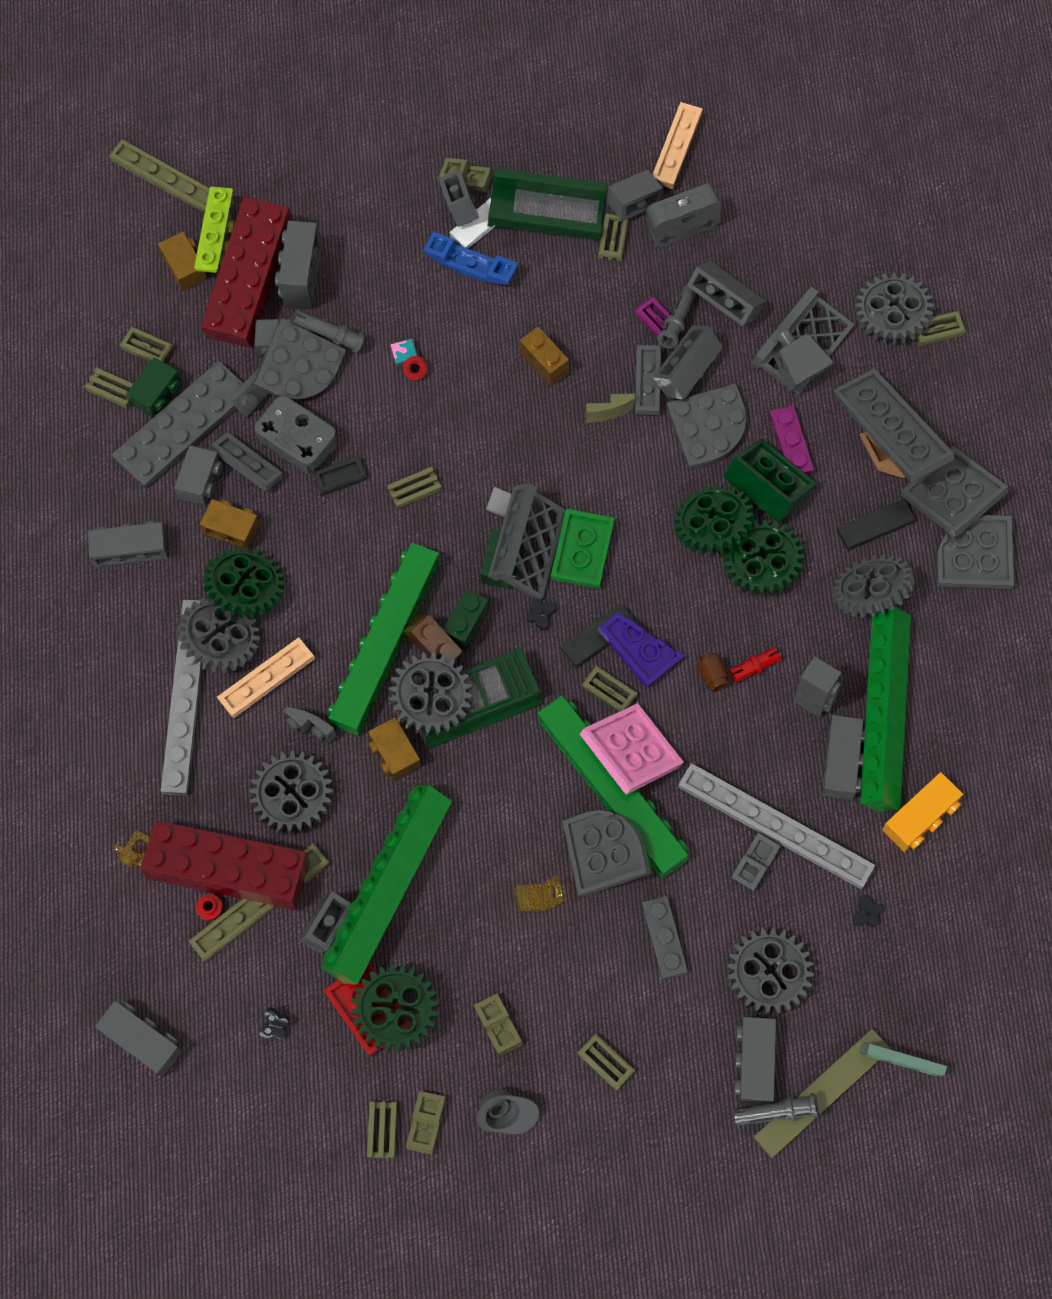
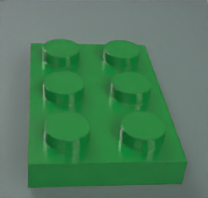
(582, 548)

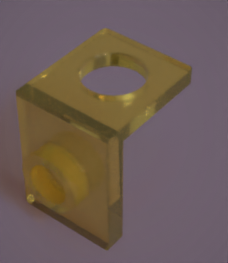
(127, 855)
(538, 896)

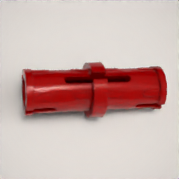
(754, 664)

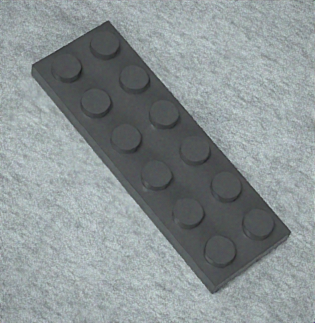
(178, 425)
(893, 425)

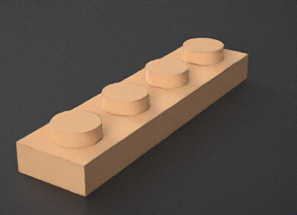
(677, 145)
(266, 677)

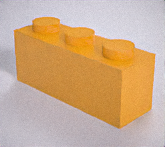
(923, 813)

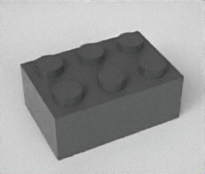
(299, 264)

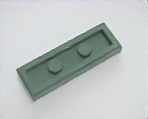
(903, 1060)

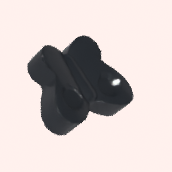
(540, 613)
(868, 912)
(275, 1024)

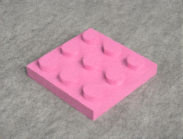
(631, 748)

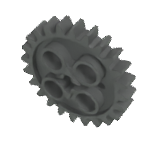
(894, 308)
(873, 585)
(233, 650)
(407, 691)
(274, 807)
(751, 985)

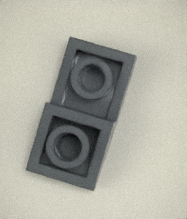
(304, 721)

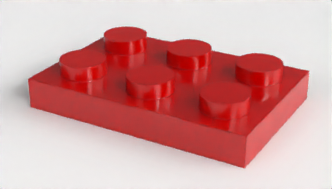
(341, 998)

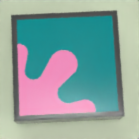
(402, 351)

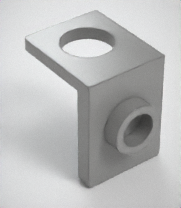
(498, 502)

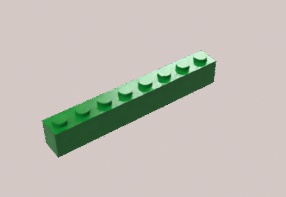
(384, 639)
(886, 711)
(564, 728)
(385, 885)

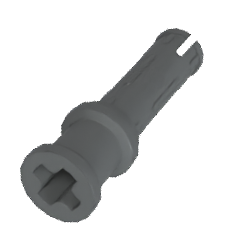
(675, 324)
(338, 334)
(789, 1109)

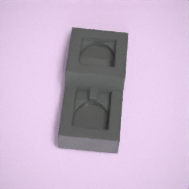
(756, 861)

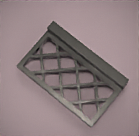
(792, 321)
(514, 533)

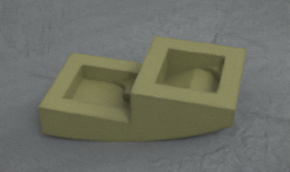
(476, 177)
(618, 406)
(498, 1025)
(425, 1122)

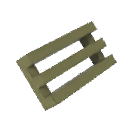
(611, 253)
(960, 331)
(168, 347)
(95, 379)
(429, 472)
(604, 698)
(622, 1078)
(371, 1130)

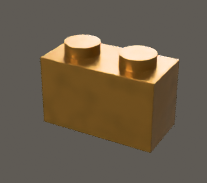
(181, 258)
(544, 356)
(230, 523)
(394, 749)

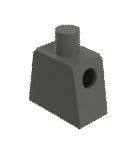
(800, 359)

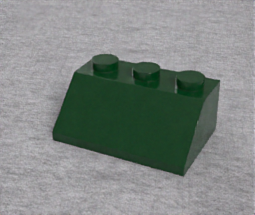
(769, 480)

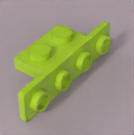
(215, 230)

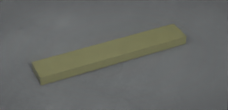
(161, 175)
(245, 914)
(827, 1090)

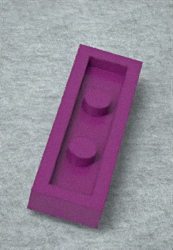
(791, 438)

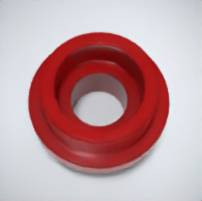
(415, 360)
(214, 912)

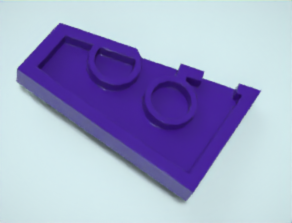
(639, 650)

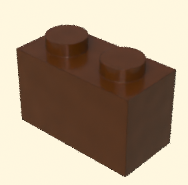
(431, 638)

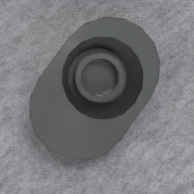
(506, 1113)

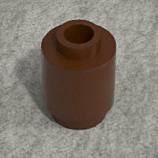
(713, 672)

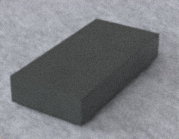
(340, 476)

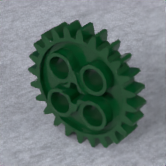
(709, 513)
(234, 571)
(768, 577)
(390, 1032)

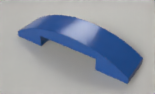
(469, 262)

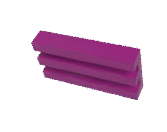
(647, 321)

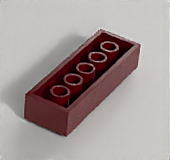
(246, 272)
(225, 865)

